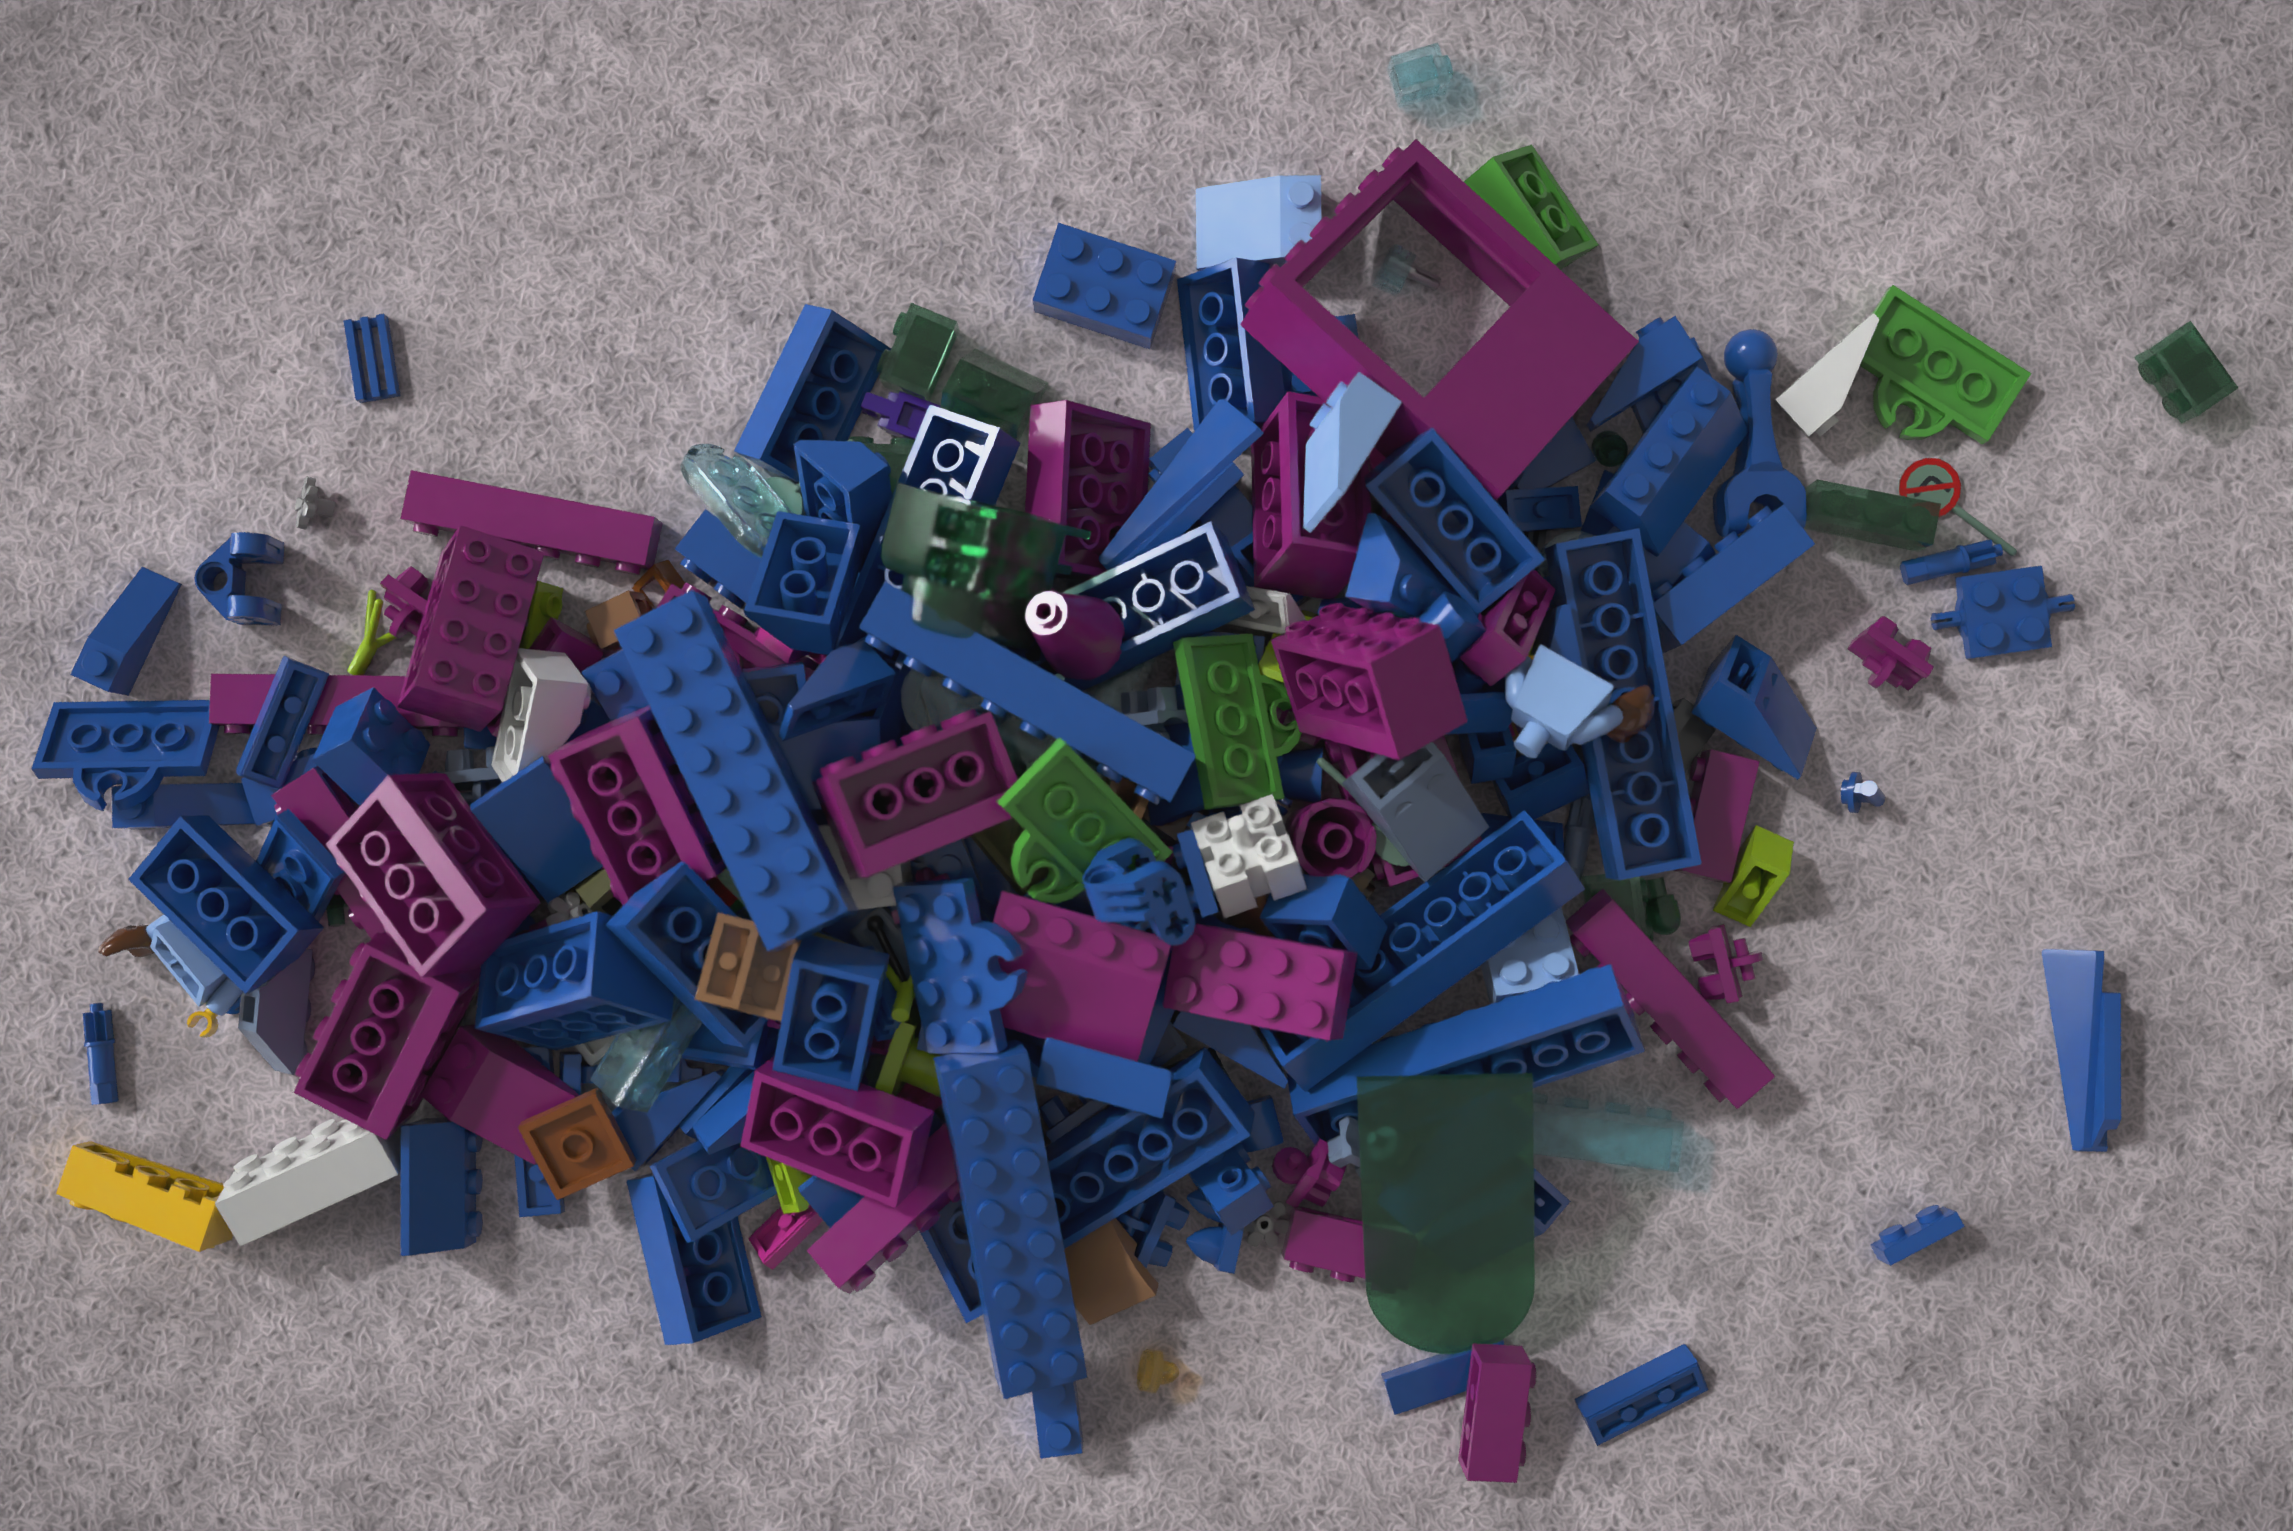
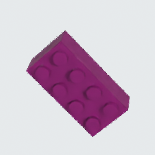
(1262, 981)
(838, 1134)

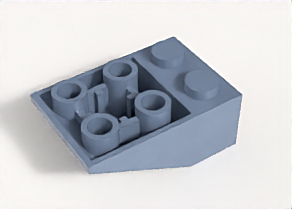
(1418, 807)

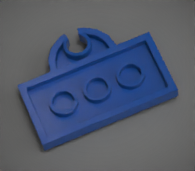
(126, 746)
(957, 965)

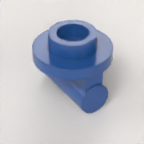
(1856, 791)

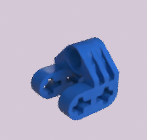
(231, 600)
(1140, 894)

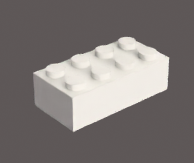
(305, 1177)

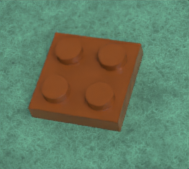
(577, 1143)

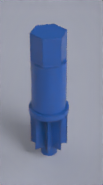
(1950, 562)
(100, 1054)

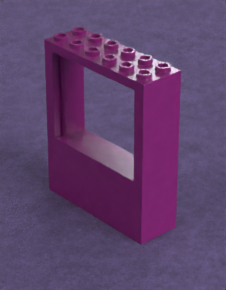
(1510, 385)

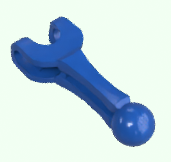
(1757, 467)

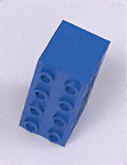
(568, 986)

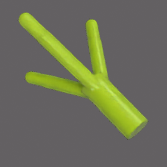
(369, 644)
(904, 996)

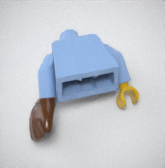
(1569, 705)
(186, 963)

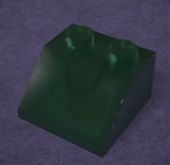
(992, 392)

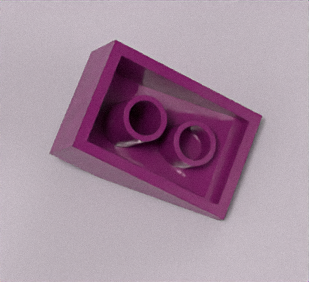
(492, 1087)

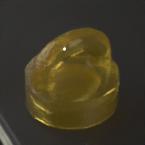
(1151, 1371)

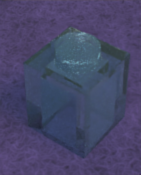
(1419, 74)

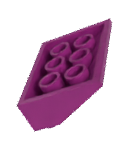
(1085, 473)
(1084, 976)

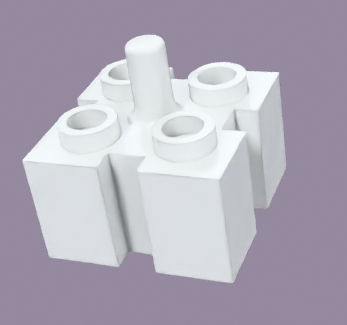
(1248, 856)

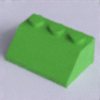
(1534, 204)

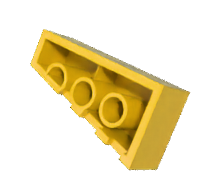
(145, 1195)

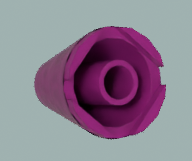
(1076, 633)
(1332, 838)

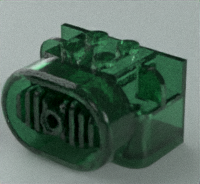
(972, 563)

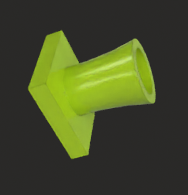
(907, 1063)

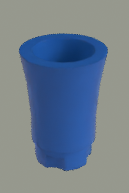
(1302, 775)

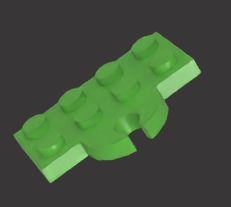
(1937, 372)
(1233, 719)
(1066, 821)

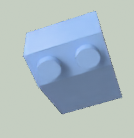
(1255, 218)
(1342, 442)

